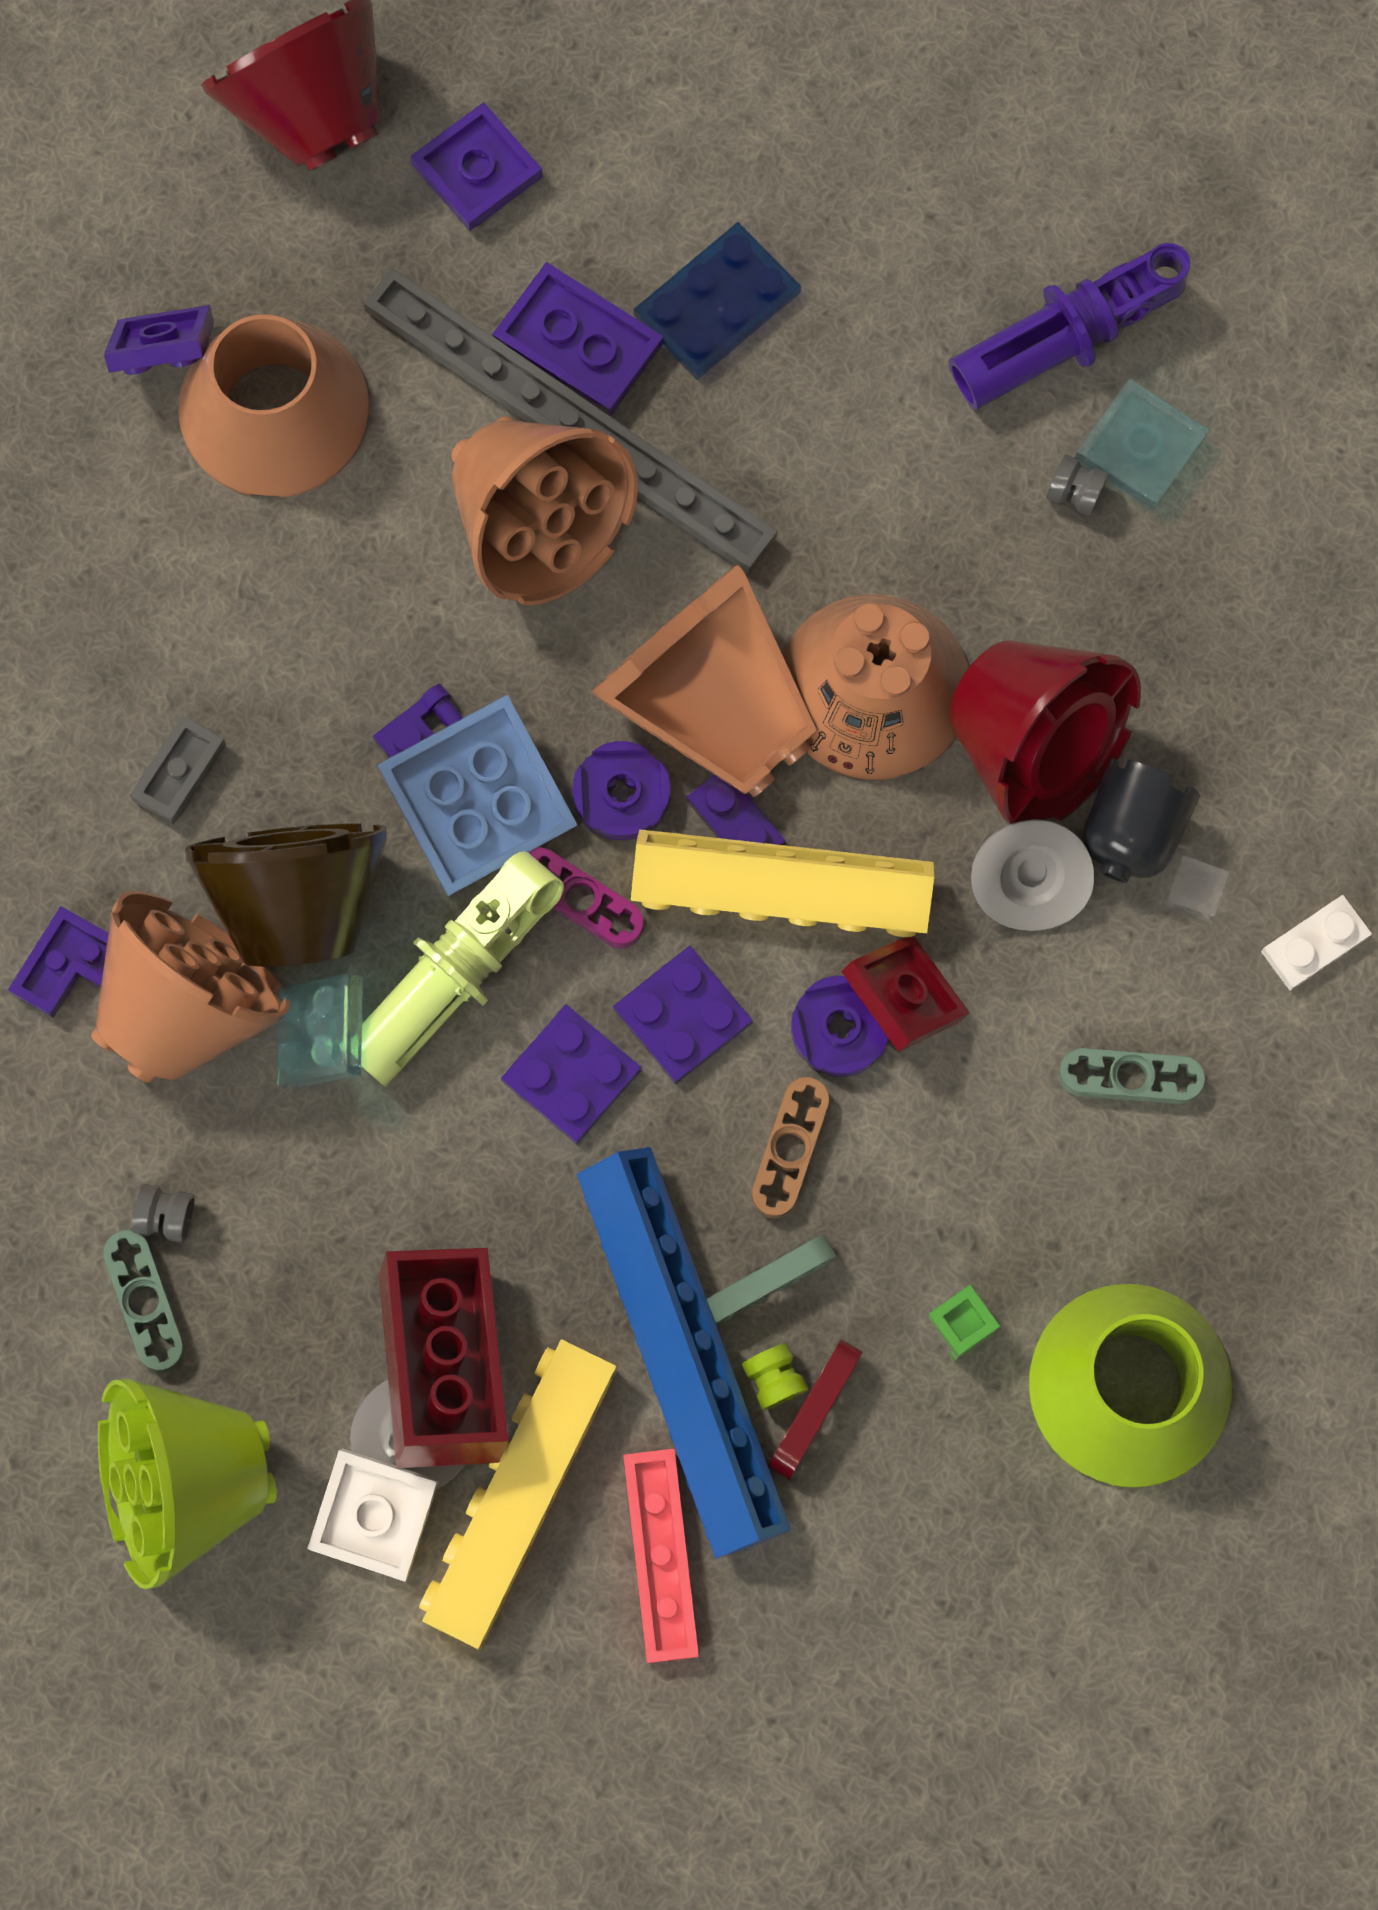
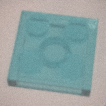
(1142, 443)
(320, 1032)

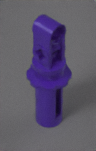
(1069, 325)

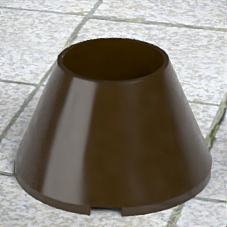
(291, 889)

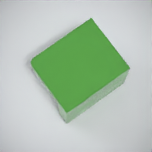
(963, 1322)

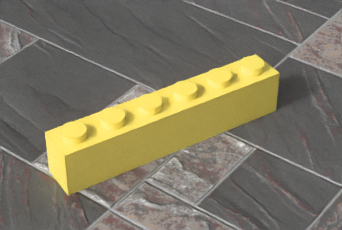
(782, 882)
(519, 1494)

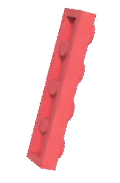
(660, 1556)

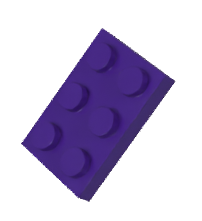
(579, 338)

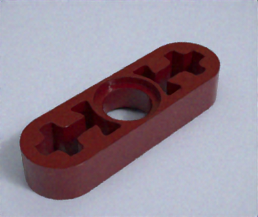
(815, 1409)

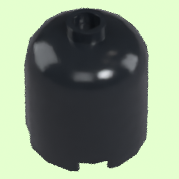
(1136, 820)

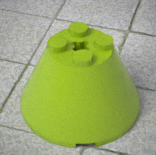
(179, 1475)

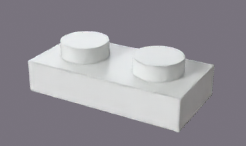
(1316, 942)

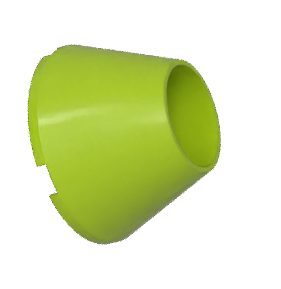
(1084, 1426)

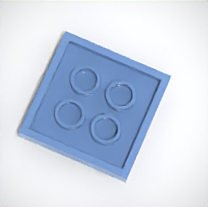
(476, 795)

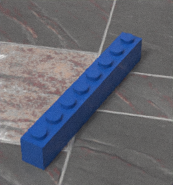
(683, 1352)

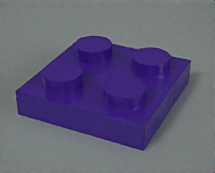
(476, 166)
(159, 339)
(682, 1014)
(571, 1074)

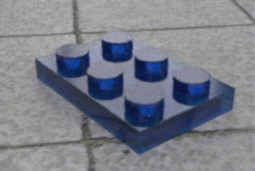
(718, 300)

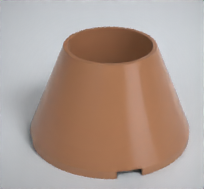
(283, 447)

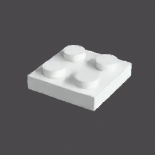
(373, 1514)

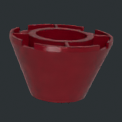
(1043, 724)

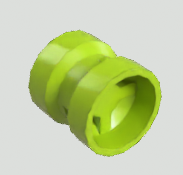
(775, 1376)

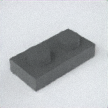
(178, 769)

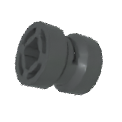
(1077, 485)
(163, 1213)

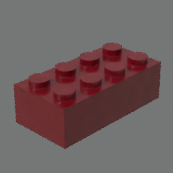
(442, 1357)

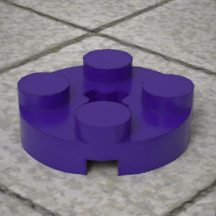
(600, 772)
(825, 1050)

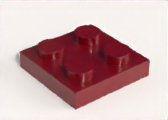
(905, 992)

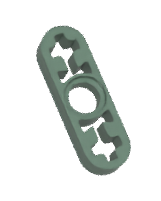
(1167, 1090)
(119, 1270)
(777, 1274)

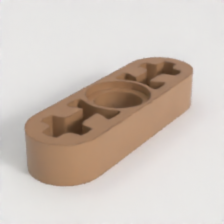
(814, 1117)

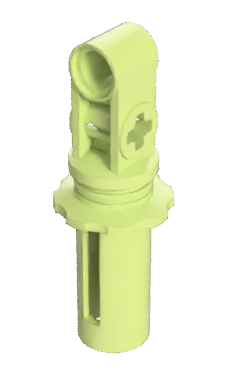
(457, 964)

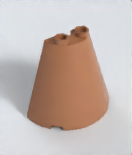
(716, 688)

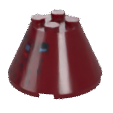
(308, 86)

